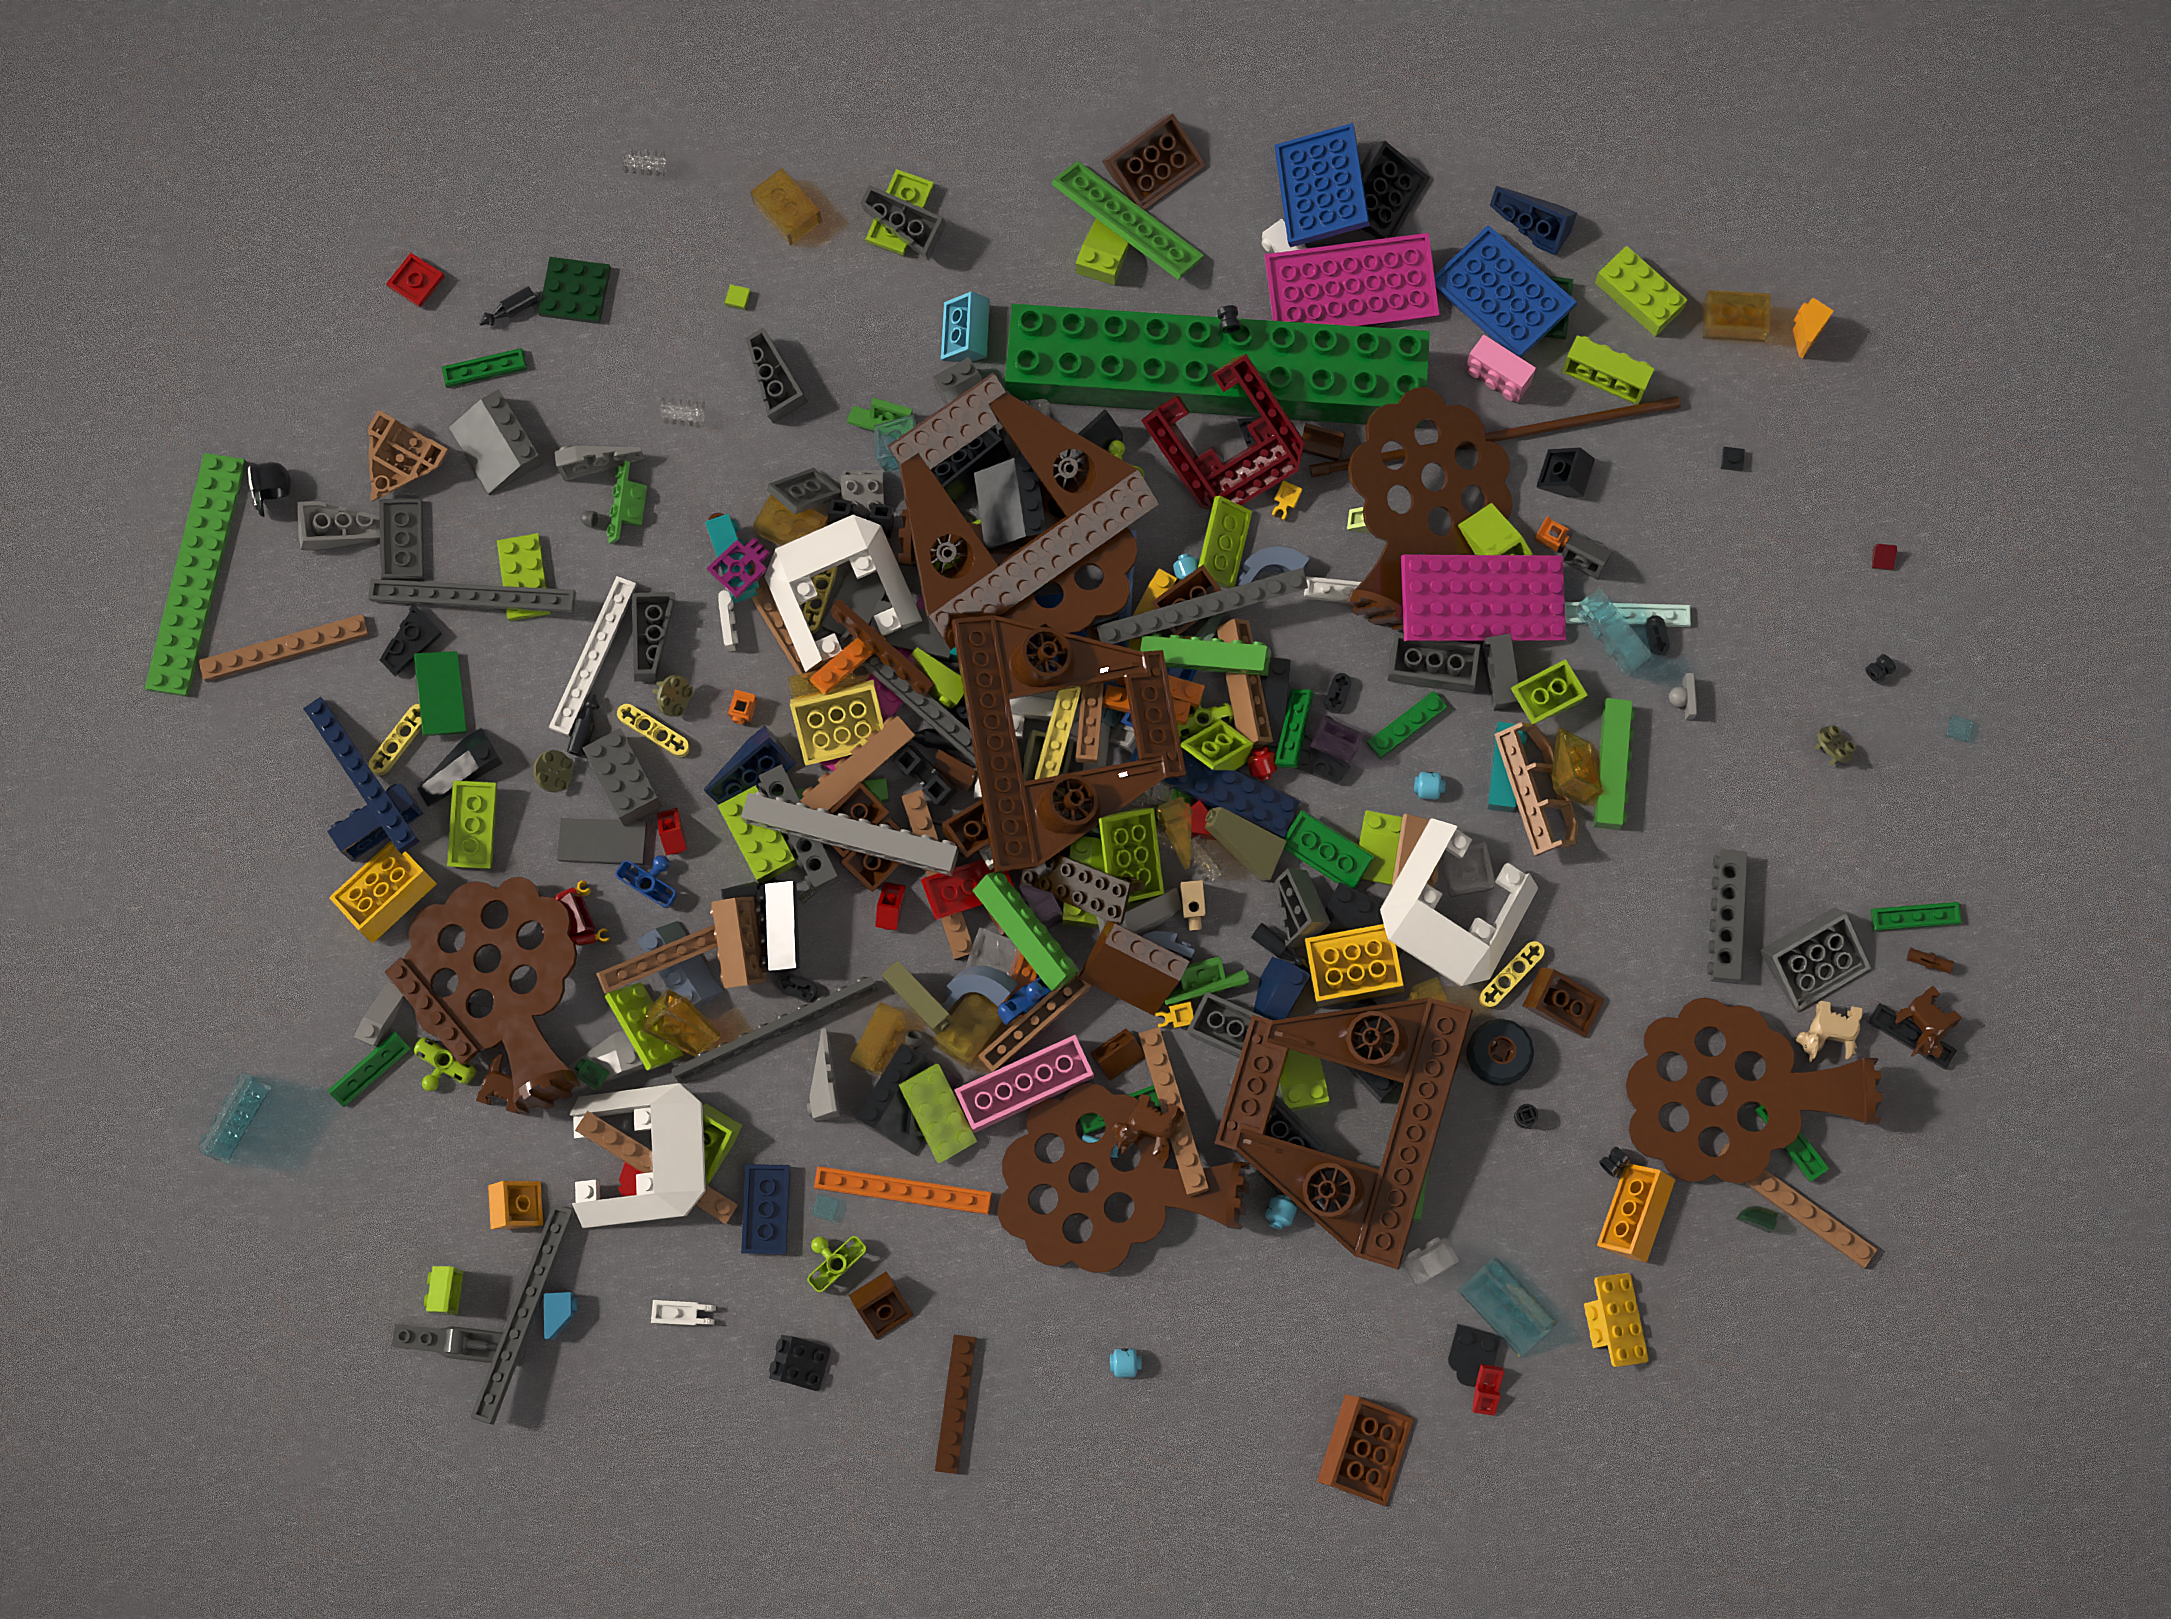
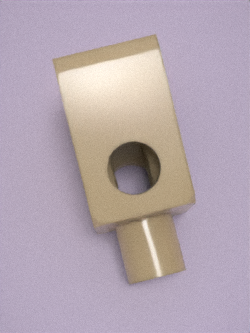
(1191, 893)

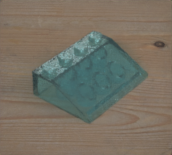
(234, 1118)

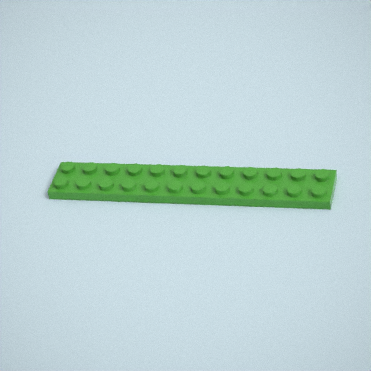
(195, 575)

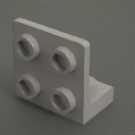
(863, 489)

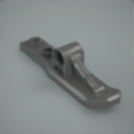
(450, 1342)

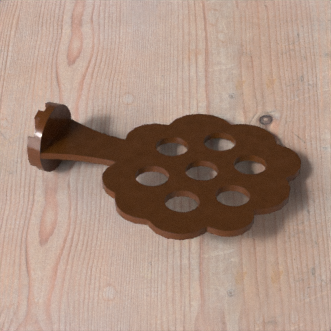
(1409, 532)
(1078, 605)
(536, 1069)
(1837, 1091)
(1148, 1185)

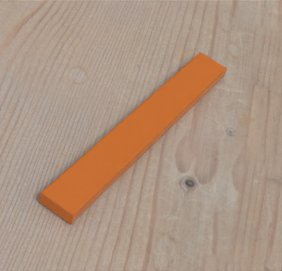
(903, 1190)

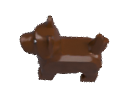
(1930, 1020)
(497, 1085)
(1150, 1122)

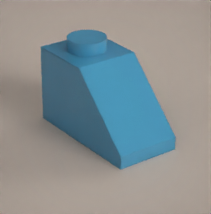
(558, 1312)

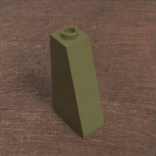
(1246, 842)
(917, 998)

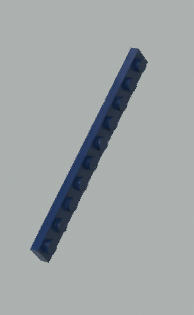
(361, 775)

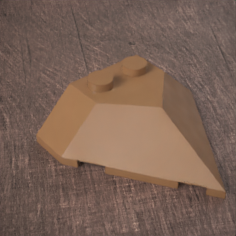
(398, 455)

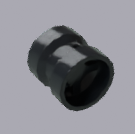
(1228, 317)
(1879, 669)
(1522, 1116)
(1616, 1160)

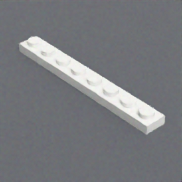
(593, 656)

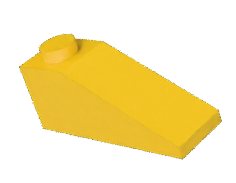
(1159, 584)

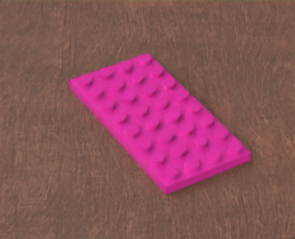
(1354, 282)
(1483, 597)

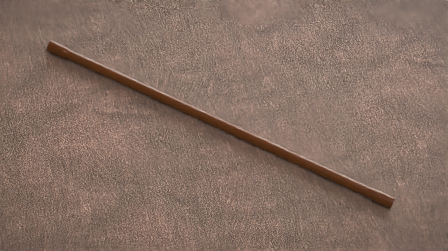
(1659, 405)

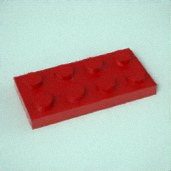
(954, 893)

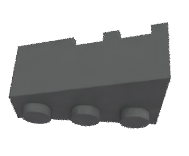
(1500, 670)
(1301, 907)

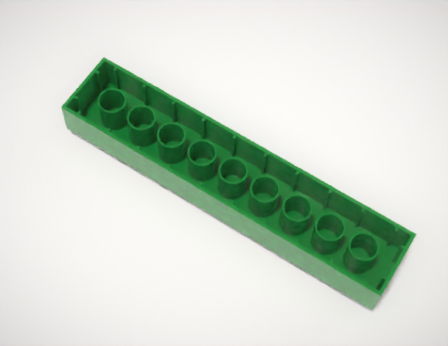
(1152, 357)

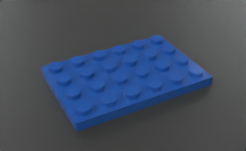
(1321, 185)
(1503, 292)

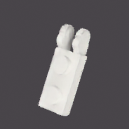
(727, 619)
(680, 1313)

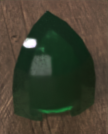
(1759, 1217)

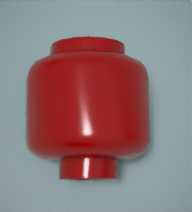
(1262, 763)

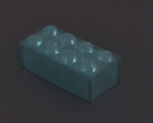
(1613, 632)

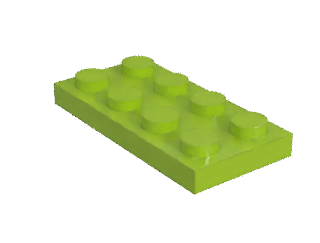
(906, 187)
(1225, 541)
(522, 567)
(472, 824)
(630, 1009)
(937, 1113)

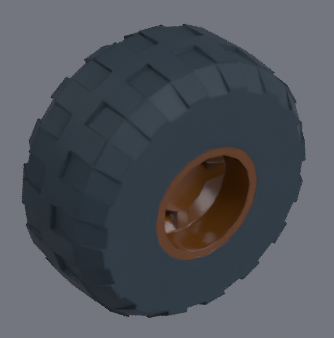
(1500, 1052)

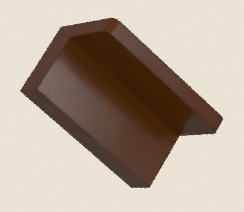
(1323, 442)
(955, 769)
(1118, 1054)

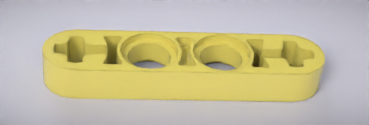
(823, 596)
(655, 728)
(395, 737)
(1510, 973)

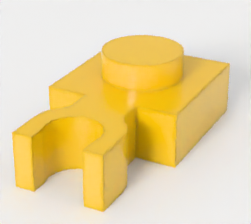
(1287, 497)
(1179, 1014)

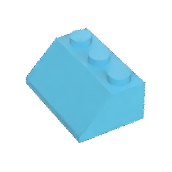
(965, 328)

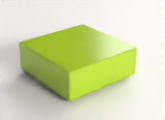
(737, 297)

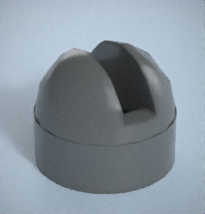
(589, 518)
(913, 1038)

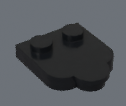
(1469, 1351)

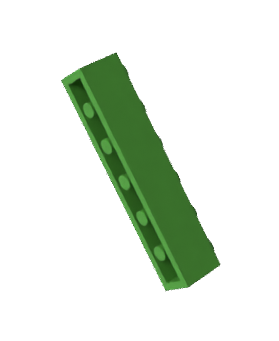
(1210, 655)
(1613, 761)
(1025, 930)

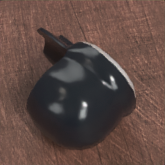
(268, 482)

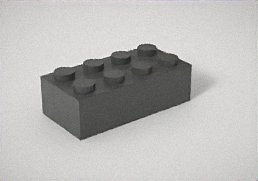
(1434, 663)
(622, 777)
(1221, 1024)

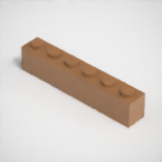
(1246, 690)
(860, 765)
(1033, 1024)

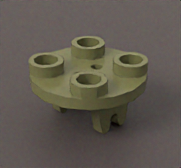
(673, 695)
(1835, 744)
(557, 762)

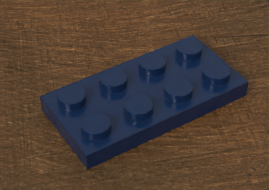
(765, 1209)

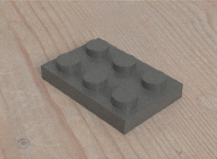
(804, 490)

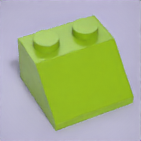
(444, 1290)

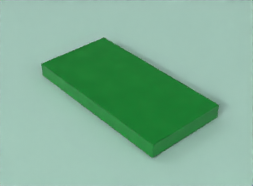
(440, 693)
(1327, 850)

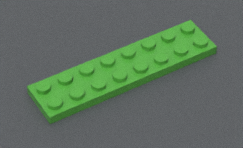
(1127, 220)

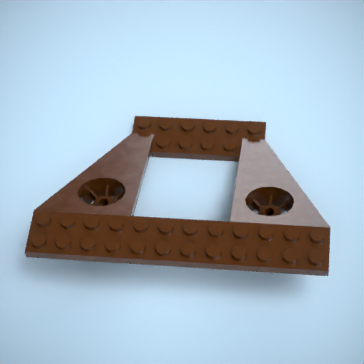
(1095, 505)
(994, 670)
(1381, 1200)

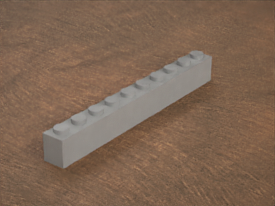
(850, 834)

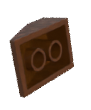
(1563, 1001)

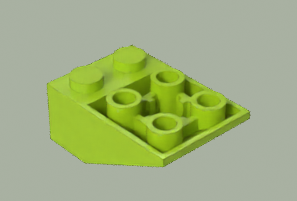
(1493, 534)

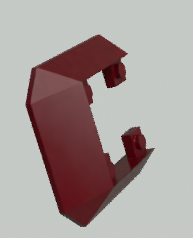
(1249, 472)

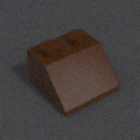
(881, 1305)

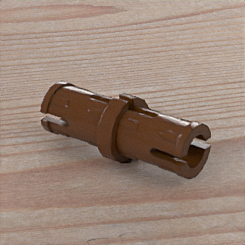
(1930, 960)

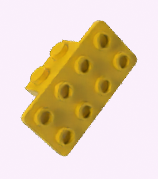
(1616, 1320)

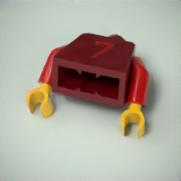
(582, 926)

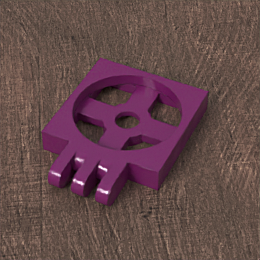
(751, 554)

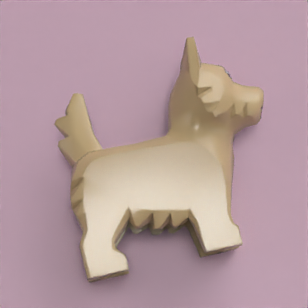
(1831, 1027)

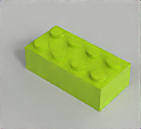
(1640, 291)
(1607, 369)
(762, 848)

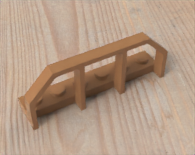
(1526, 791)

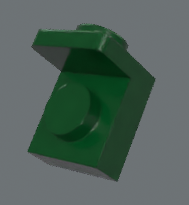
(591, 1073)

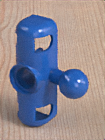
(657, 891)
(1023, 1000)

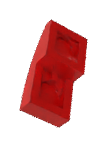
(1486, 1390)

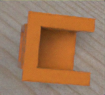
(1550, 541)
(738, 716)

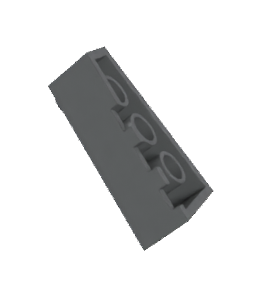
(908, 222)
(775, 380)
(650, 627)

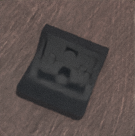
(799, 1362)

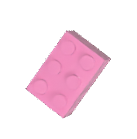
(1500, 369)

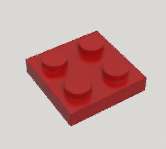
(415, 280)

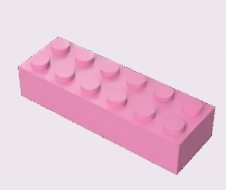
(1024, 1083)

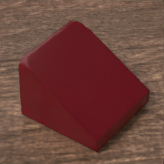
(1884, 556)

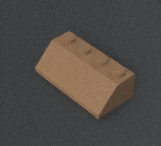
(1411, 830)
(737, 941)

